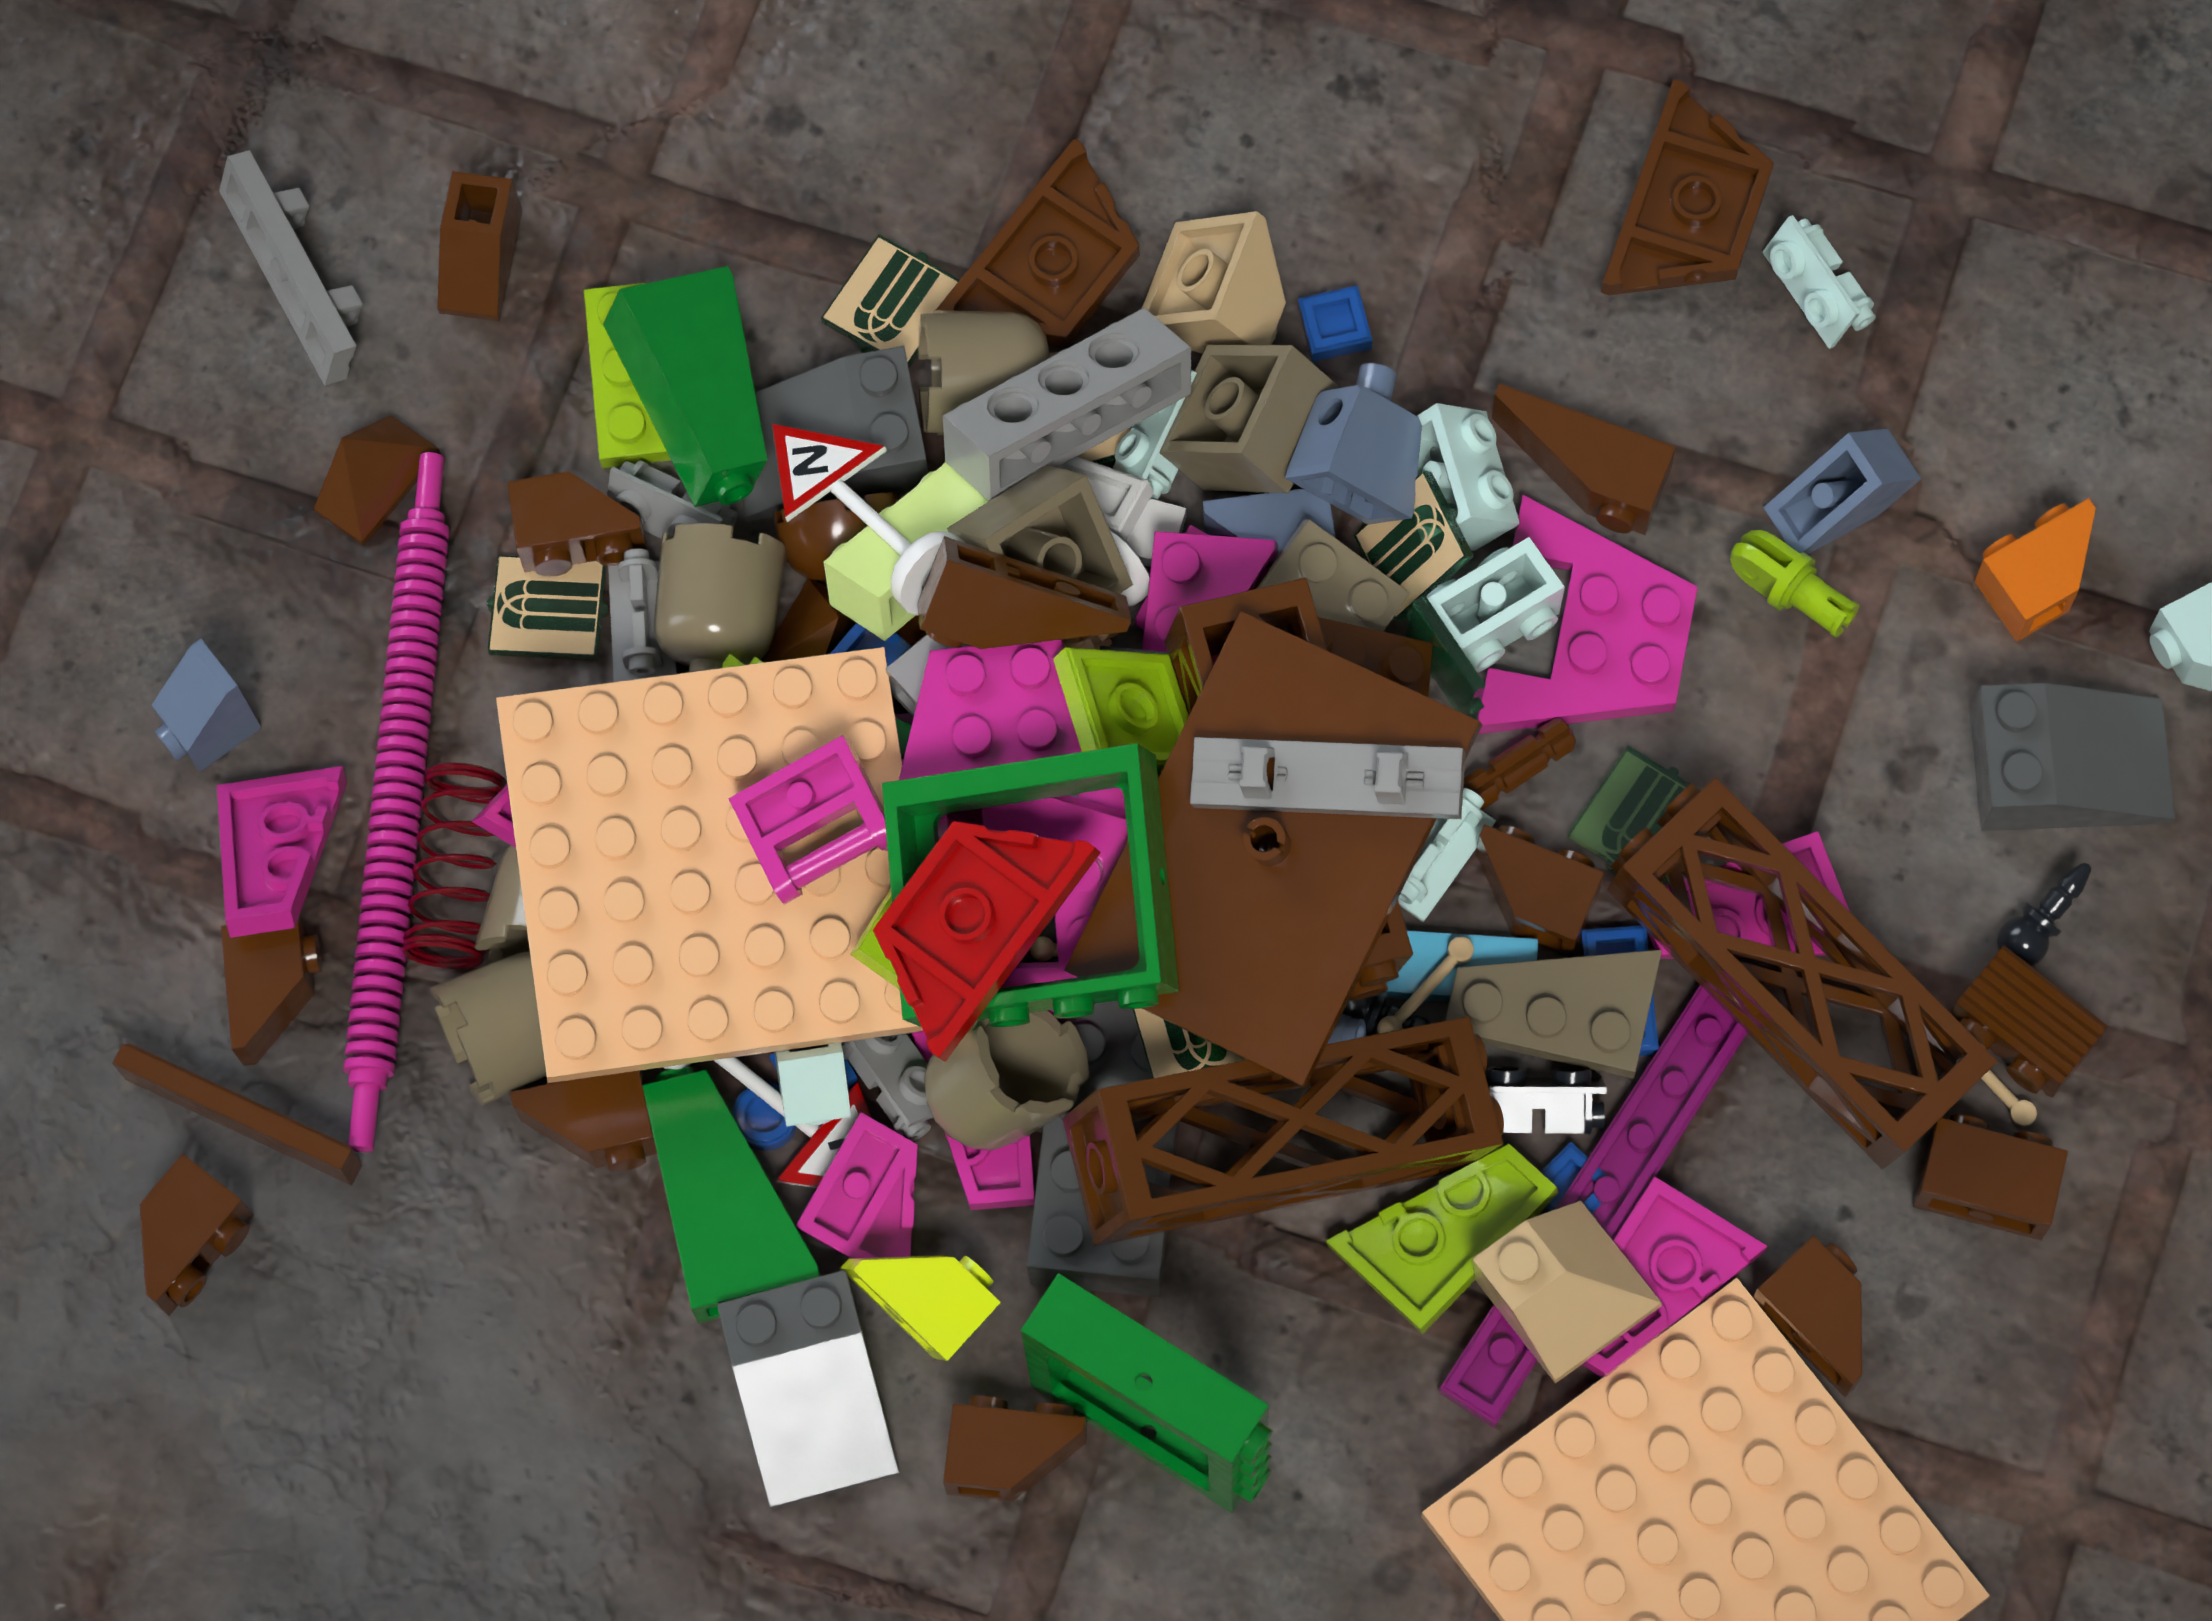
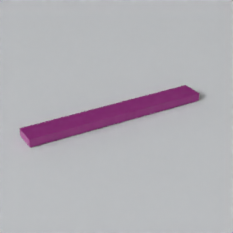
(1630, 1156)

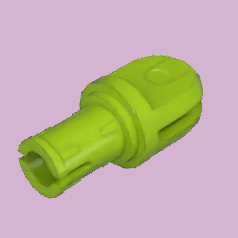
(1790, 580)

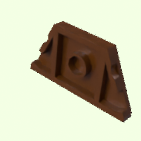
(1689, 203)
(1053, 253)

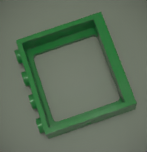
(912, 822)
(1095, 1361)

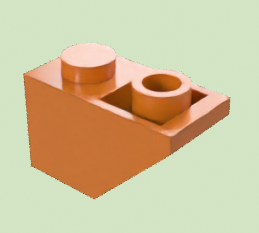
(2040, 573)

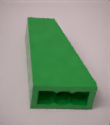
(694, 378)
(720, 1202)

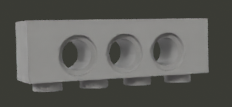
(1067, 403)

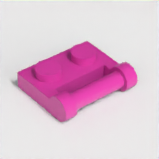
(802, 801)

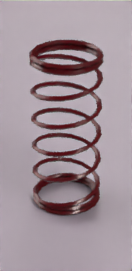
(472, 794)

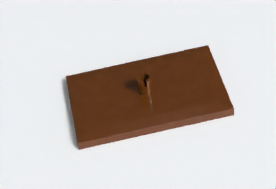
(1285, 932)

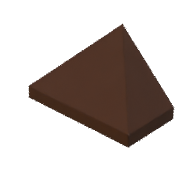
(371, 477)
(809, 627)

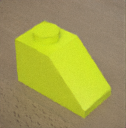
(928, 1297)

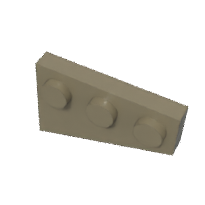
(1563, 1008)

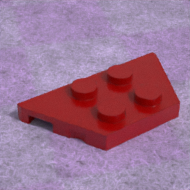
(973, 919)

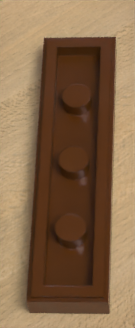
(238, 1113)

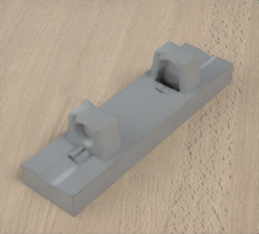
(268, 228)
(1328, 778)

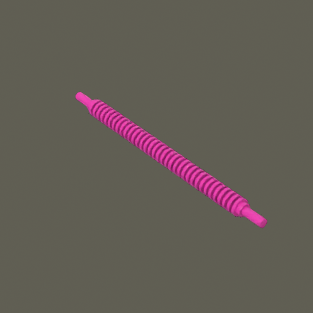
(396, 802)

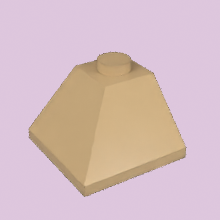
(1218, 282)
(1563, 1287)

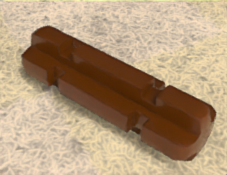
(1521, 761)

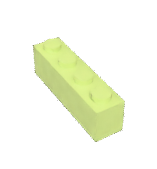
(862, 568)

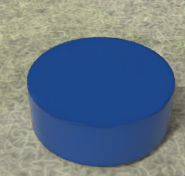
(760, 1123)

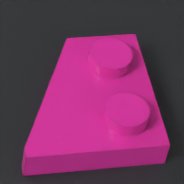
(1197, 570)
(866, 1194)

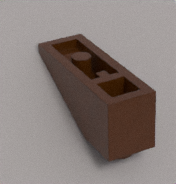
(1596, 463)
(1005, 602)

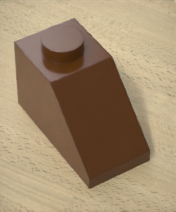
(267, 985)
(593, 1118)
(1819, 1310)

